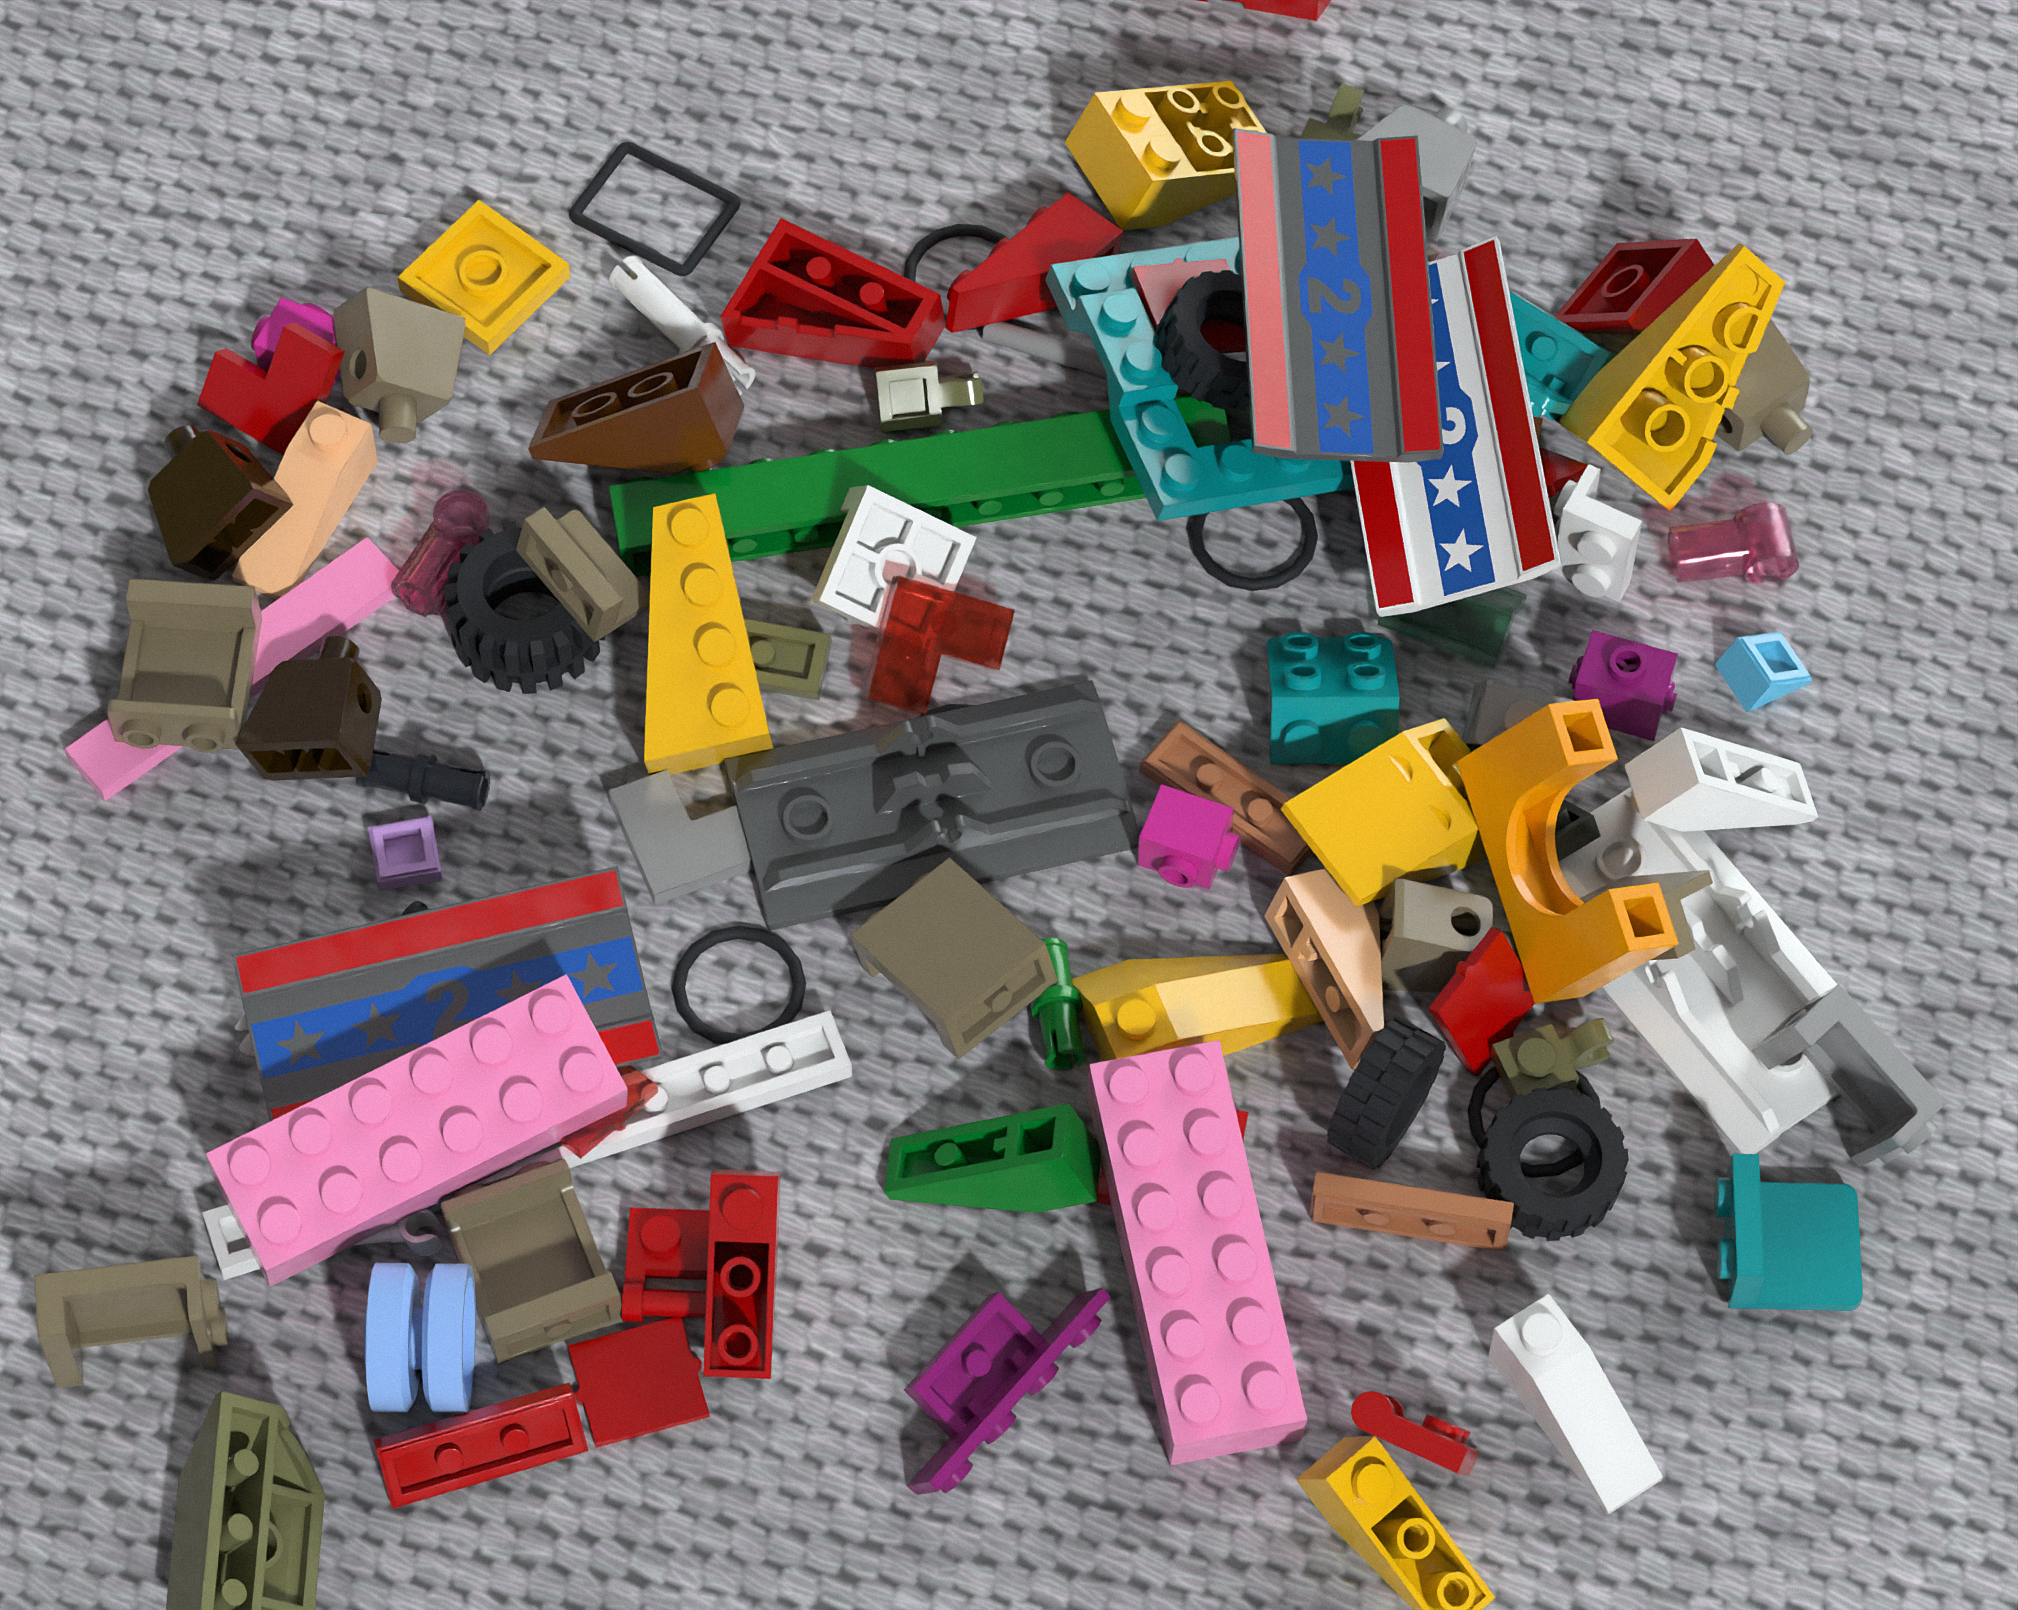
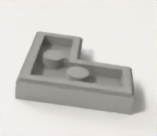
(670, 848)

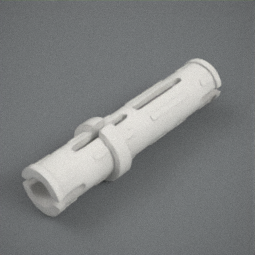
(674, 317)

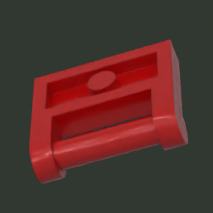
(665, 1247)
(1432, 1440)

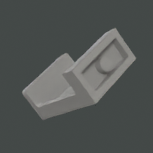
(1862, 1069)

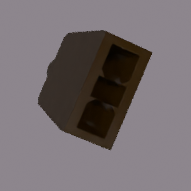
(212, 501)
(314, 718)

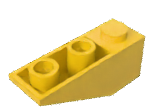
(1392, 1527)

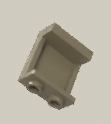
(186, 665)
(956, 955)
(531, 1260)
(126, 1306)

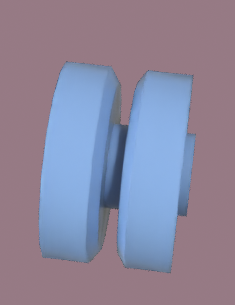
(411, 1337)

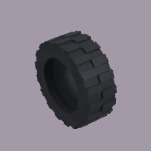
(1186, 352)
(1386, 1092)
(1566, 1116)

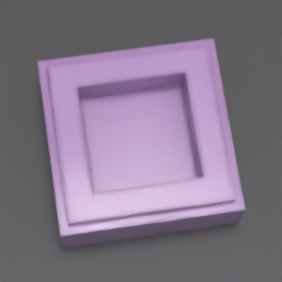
(405, 853)

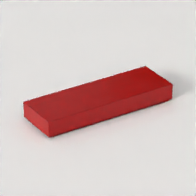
(480, 1445)

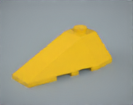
(1668, 388)
(1193, 1001)

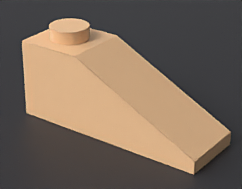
(322, 478)
(1334, 956)

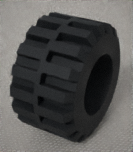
(506, 647)

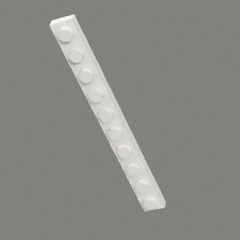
(689, 1095)

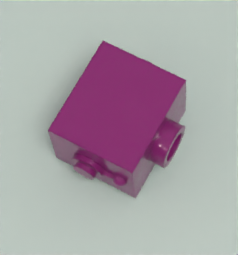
(1628, 681)

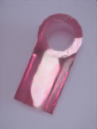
(1750, 544)
(424, 574)

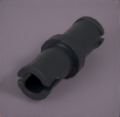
(427, 779)

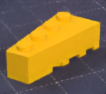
(700, 660)

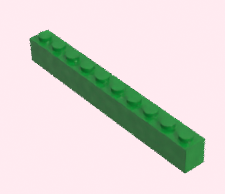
(951, 475)

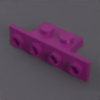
(984, 1375)

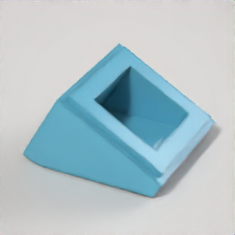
(1761, 669)

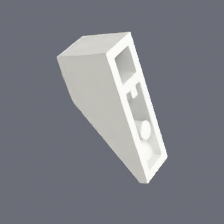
(1716, 784)
(1573, 1402)

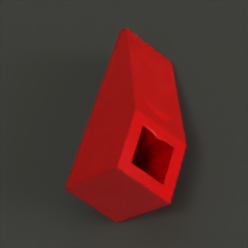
(1015, 272)
(741, 1273)

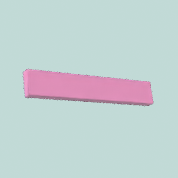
(290, 630)

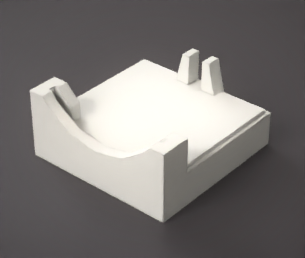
(885, 541)

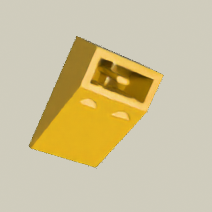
(1161, 149)
(1392, 814)

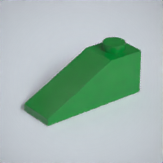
(1000, 1163)

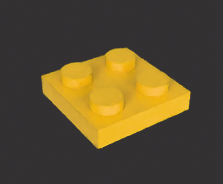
(485, 274)

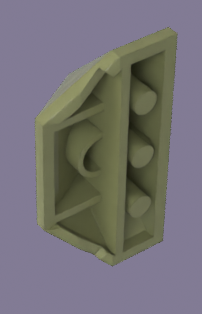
(246, 1514)

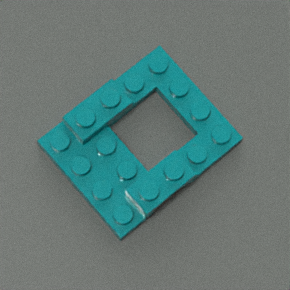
(1174, 474)

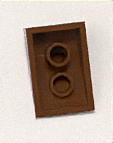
(647, 419)

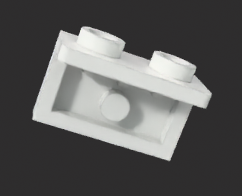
(1594, 539)

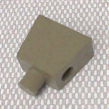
(397, 359)
(1769, 399)
(1428, 933)

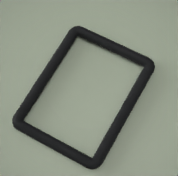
(634, 247)

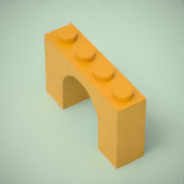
(1515, 799)

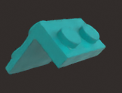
(1554, 358)
(1330, 697)
(1787, 1241)

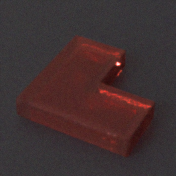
(922, 626)

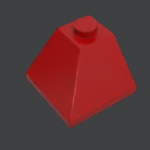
(1635, 286)

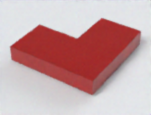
(273, 401)

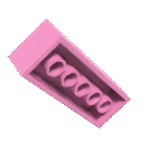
(417, 1130)
(1195, 1253)

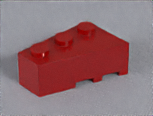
(830, 305)

